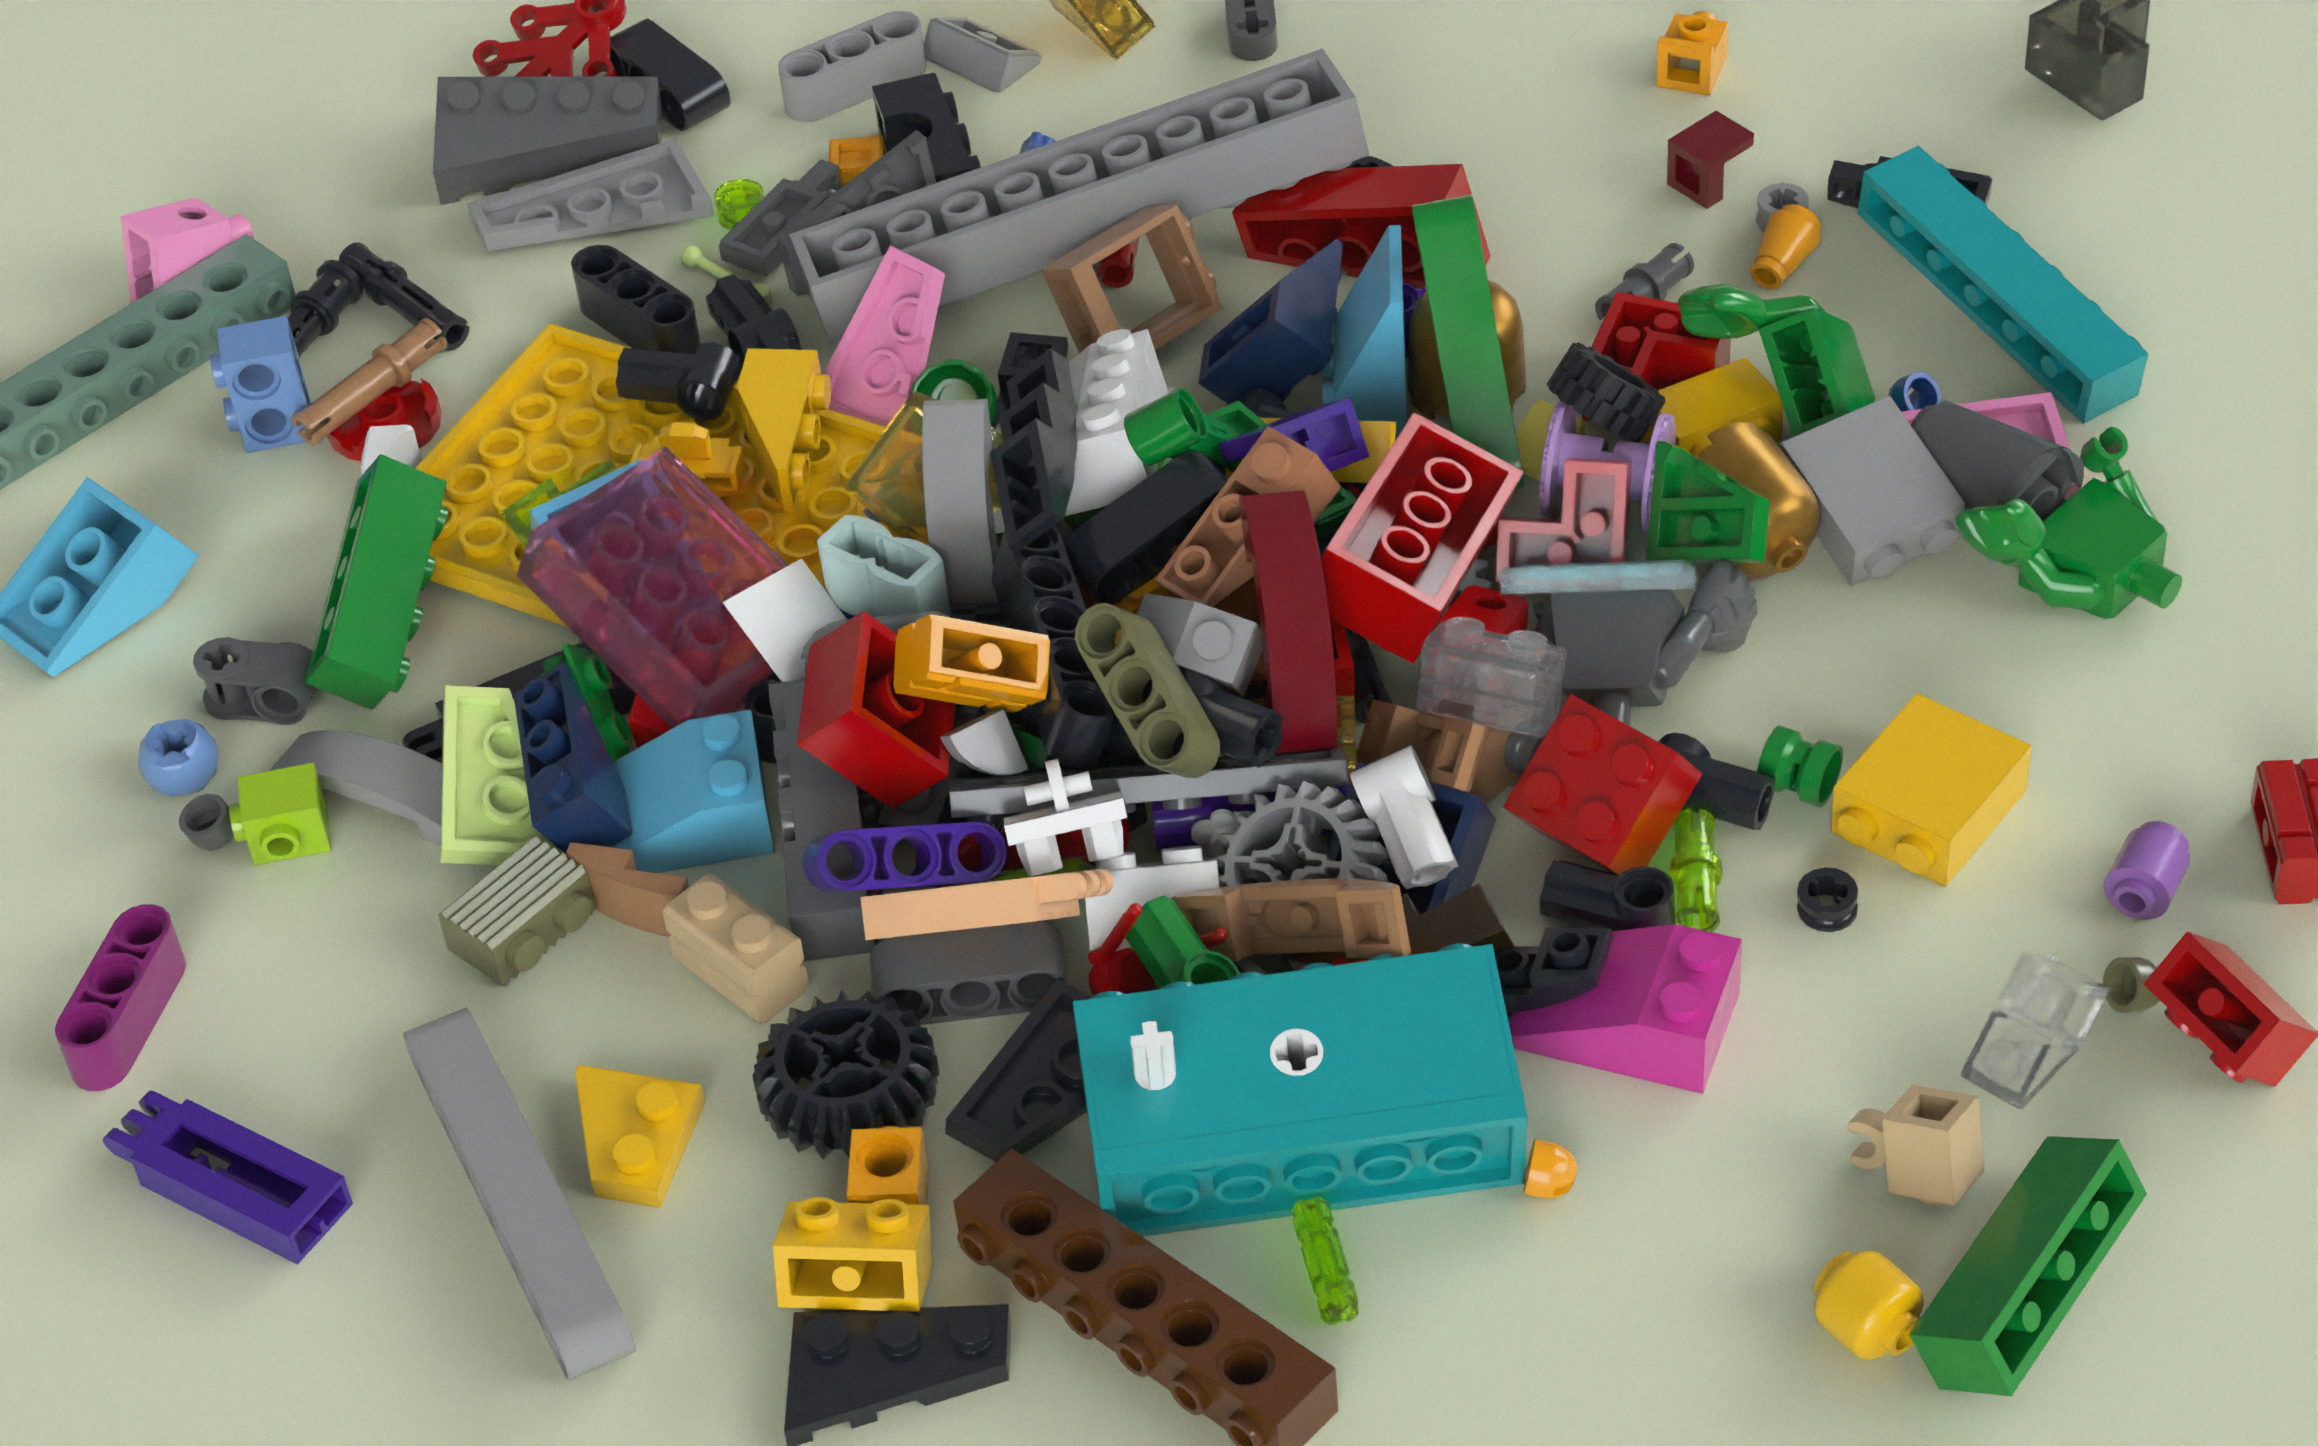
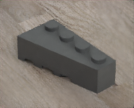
(536, 128)
(811, 804)

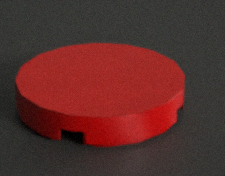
(406, 405)

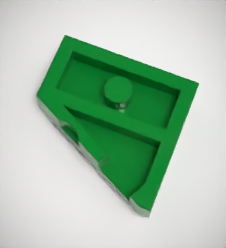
(1703, 512)

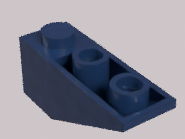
(567, 767)

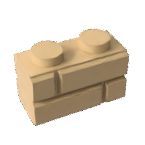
(736, 948)

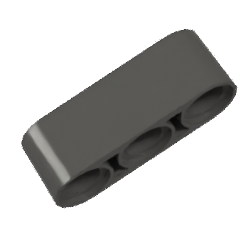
(968, 971)

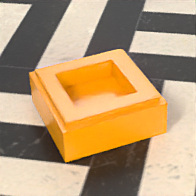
(855, 155)

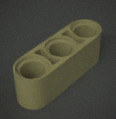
(1171, 704)

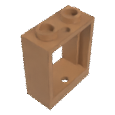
(1171, 238)

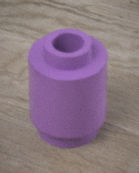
(2148, 870)

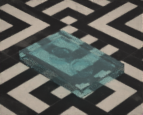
(1600, 577)

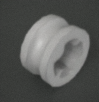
(1775, 197)

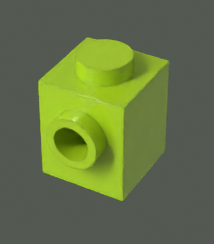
(281, 814)

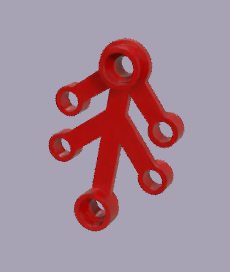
(555, 53)

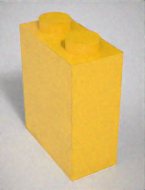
(1930, 789)

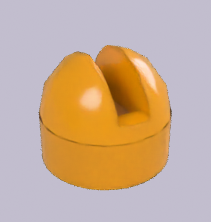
(1549, 1170)

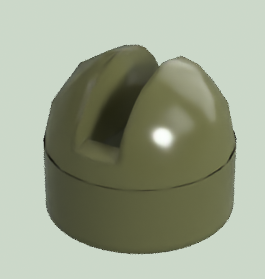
(2126, 980)

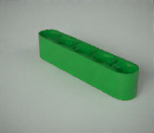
(1465, 326)

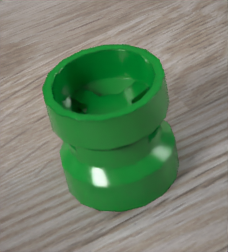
(1801, 765)

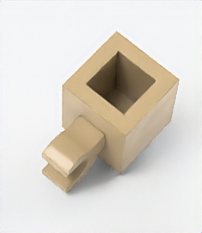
(1927, 1143)

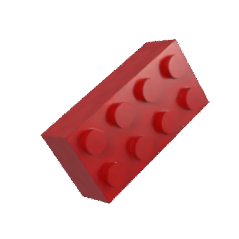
(1414, 536)

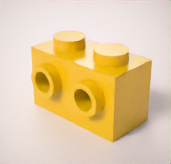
(853, 1255)

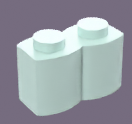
(880, 572)

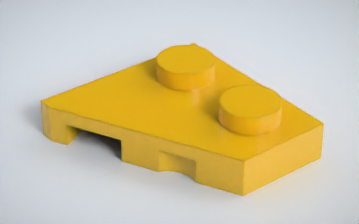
(635, 1131)

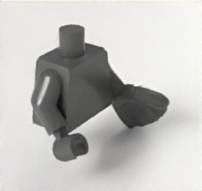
(1638, 642)

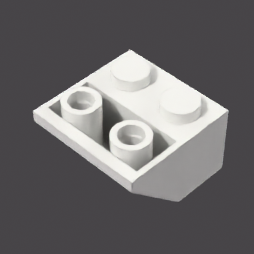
(1178, 873)

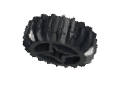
(842, 1054)

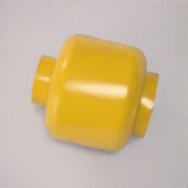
(1867, 1304)

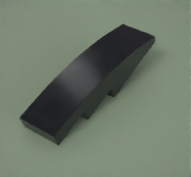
(1037, 451)

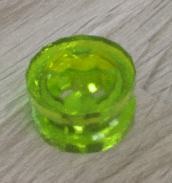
(736, 200)

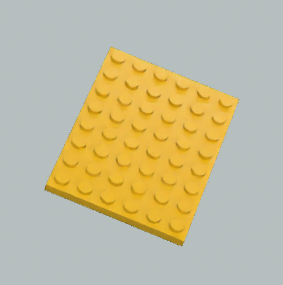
(562, 419)

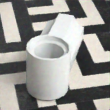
(1400, 803)

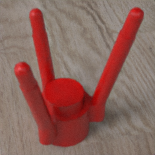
(1123, 969)

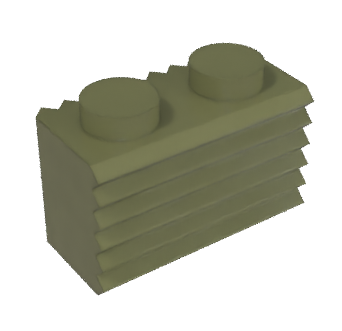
(518, 911)

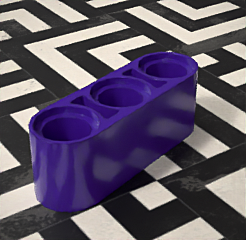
(935, 849)

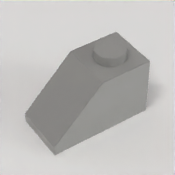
(1206, 640)

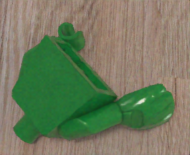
(1807, 349)
(2089, 552)

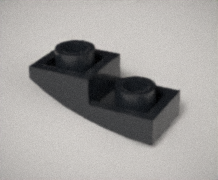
(1556, 971)

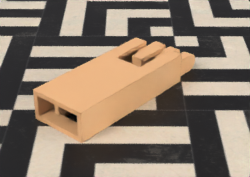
(981, 904)

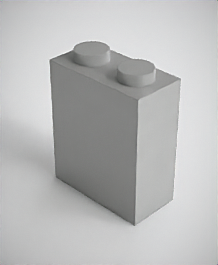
(1875, 491)

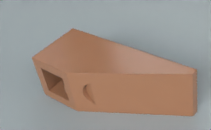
(1213, 554)

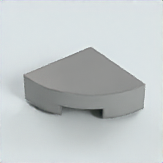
(986, 745)

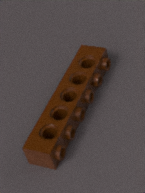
(1144, 1306)

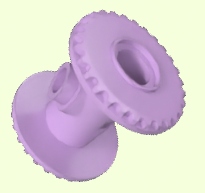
(1564, 444)

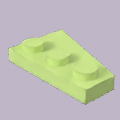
(482, 778)

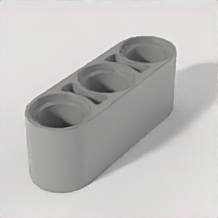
(847, 65)

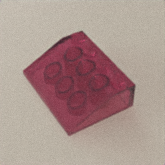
(646, 582)

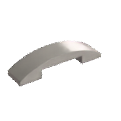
(959, 496)
(374, 774)

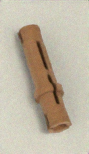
(388, 367)

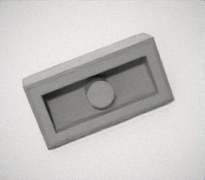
(978, 52)

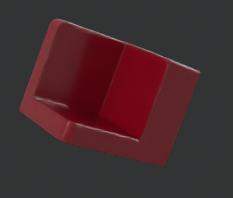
(1699, 157)

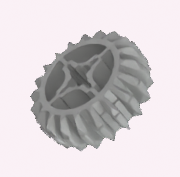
(1287, 836)

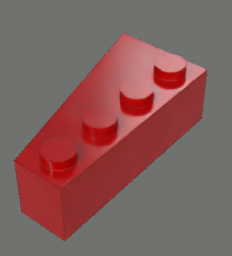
(1350, 207)

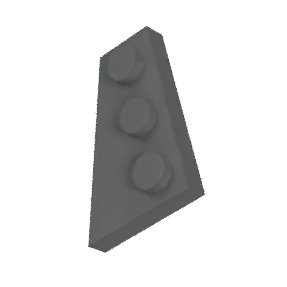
(894, 174)

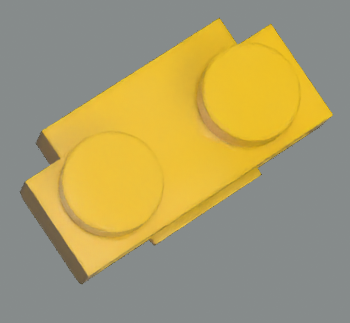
(710, 459)

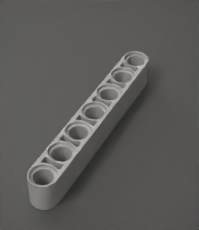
(519, 1194)

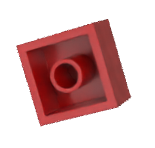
(859, 722)
(1602, 788)

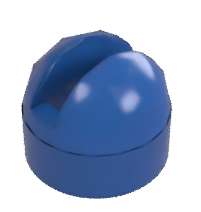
(1925, 392)

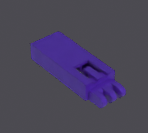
(262, 1196)

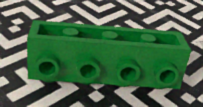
(378, 583)
(2028, 1265)

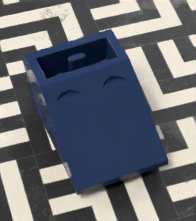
(1279, 335)

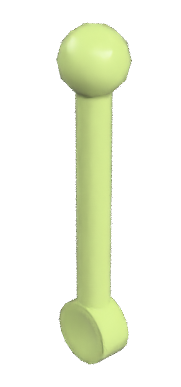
(693, 256)

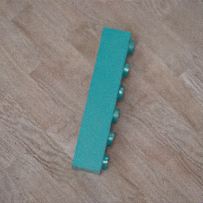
(2002, 284)

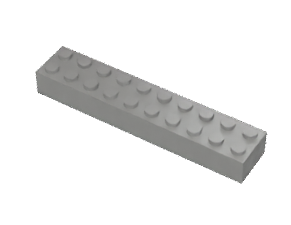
(1050, 200)

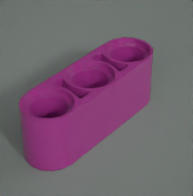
(120, 997)

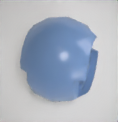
(178, 757)

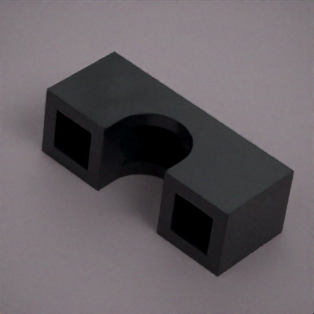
(922, 106)

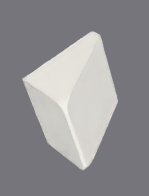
(391, 441)

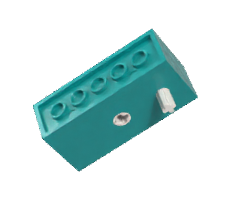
(1301, 1089)

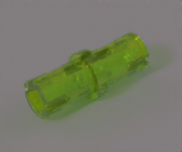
(1696, 870)

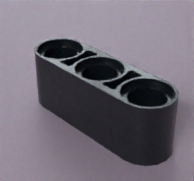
(687, 83)
(633, 302)
(1135, 533)

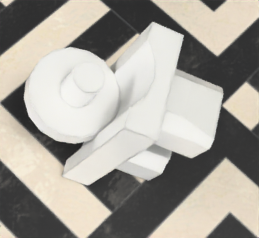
(1036, 830)

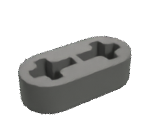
(1253, 19)

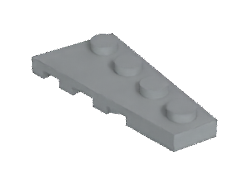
(605, 197)

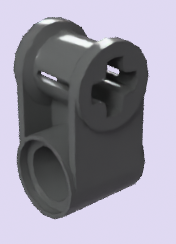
(259, 684)

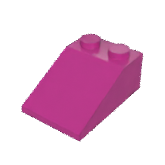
(1653, 1011)

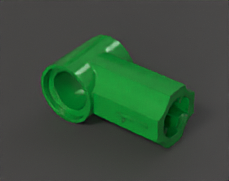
(1173, 427)
(1173, 948)

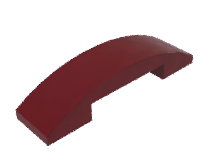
(1292, 618)

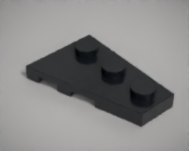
(1029, 1085)
(871, 1360)

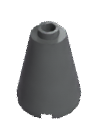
(1996, 461)

